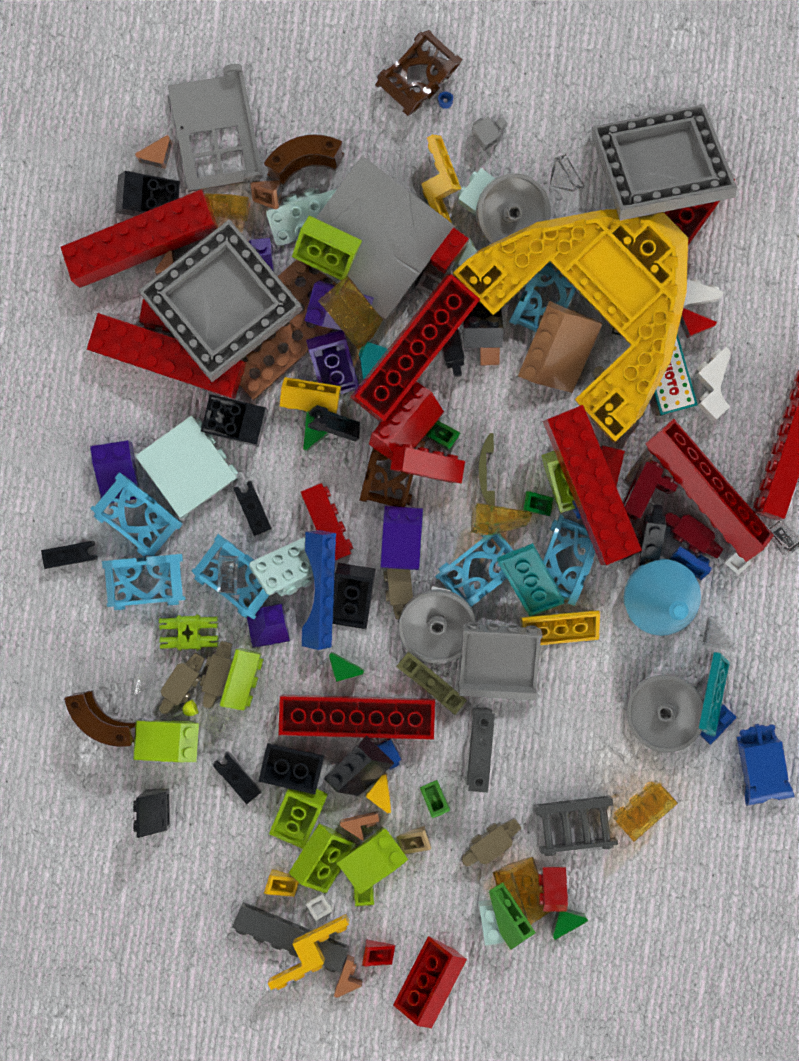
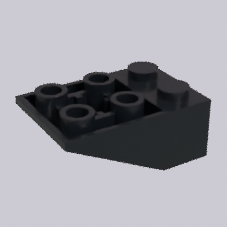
(143, 192)
(483, 329)
(234, 420)
(152, 812)

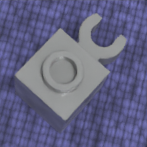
(486, 132)

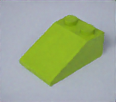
(557, 482)
(166, 741)
(297, 816)
(372, 860)

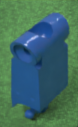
(763, 765)

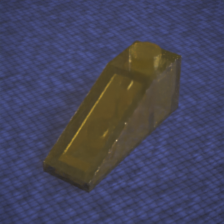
(229, 206)
(495, 519)

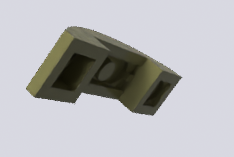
(487, 448)
(431, 682)

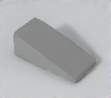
(427, 282)

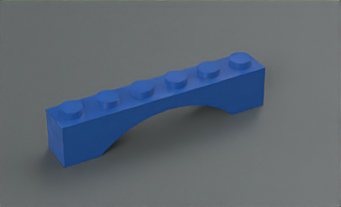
(321, 554)

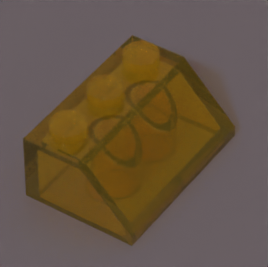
(351, 312)
(644, 810)
(522, 883)

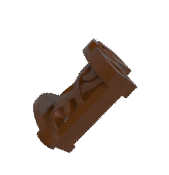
(411, 100)
(301, 153)
(372, 484)
(95, 723)

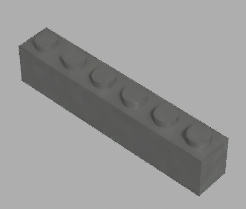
(282, 932)

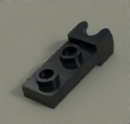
(334, 423)
(253, 509)
(67, 555)
(237, 778)

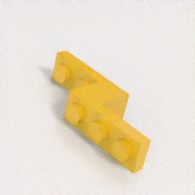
(444, 183)
(308, 952)

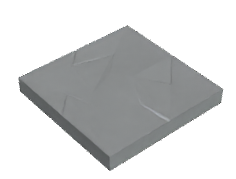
(663, 162)
(395, 232)
(220, 300)

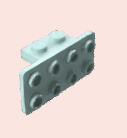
(291, 216)
(284, 569)

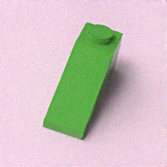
(509, 917)

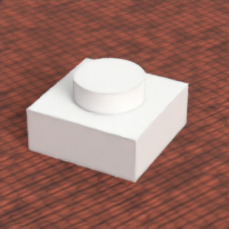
(736, 563)
(319, 906)

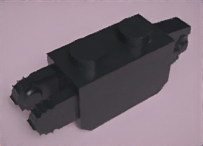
(453, 354)
(652, 535)

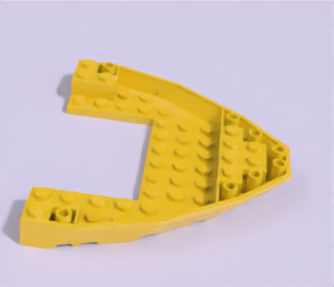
(625, 270)

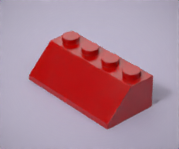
(408, 421)
(429, 982)

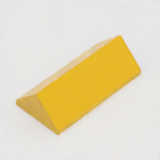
(566, 626)

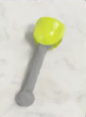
(189, 709)

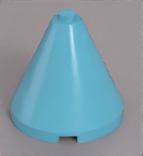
(662, 597)

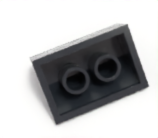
(291, 768)
(358, 768)

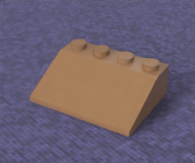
(560, 348)

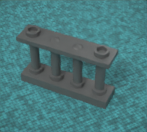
(480, 750)
(583, 806)

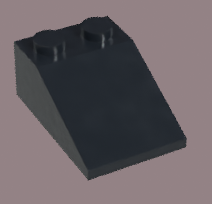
(352, 595)

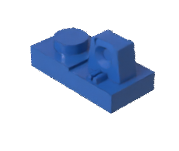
(698, 566)
(725, 719)

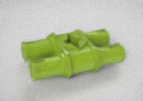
(195, 624)

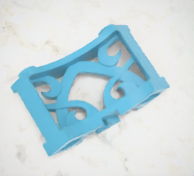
(526, 309)
(131, 489)
(230, 549)
(167, 565)
(573, 585)
(474, 595)

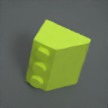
(326, 248)
(241, 679)
(318, 860)

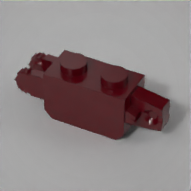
(694, 534)

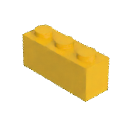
(307, 394)

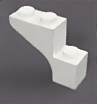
(701, 294)
(711, 377)

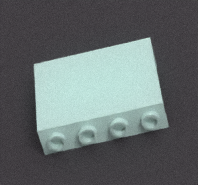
(187, 466)

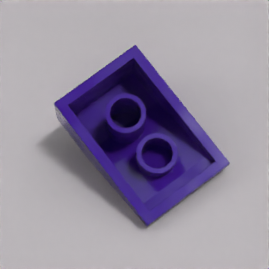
(316, 313)
(333, 361)
(109, 461)
(401, 538)

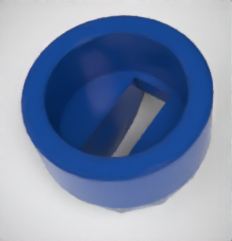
(445, 95)

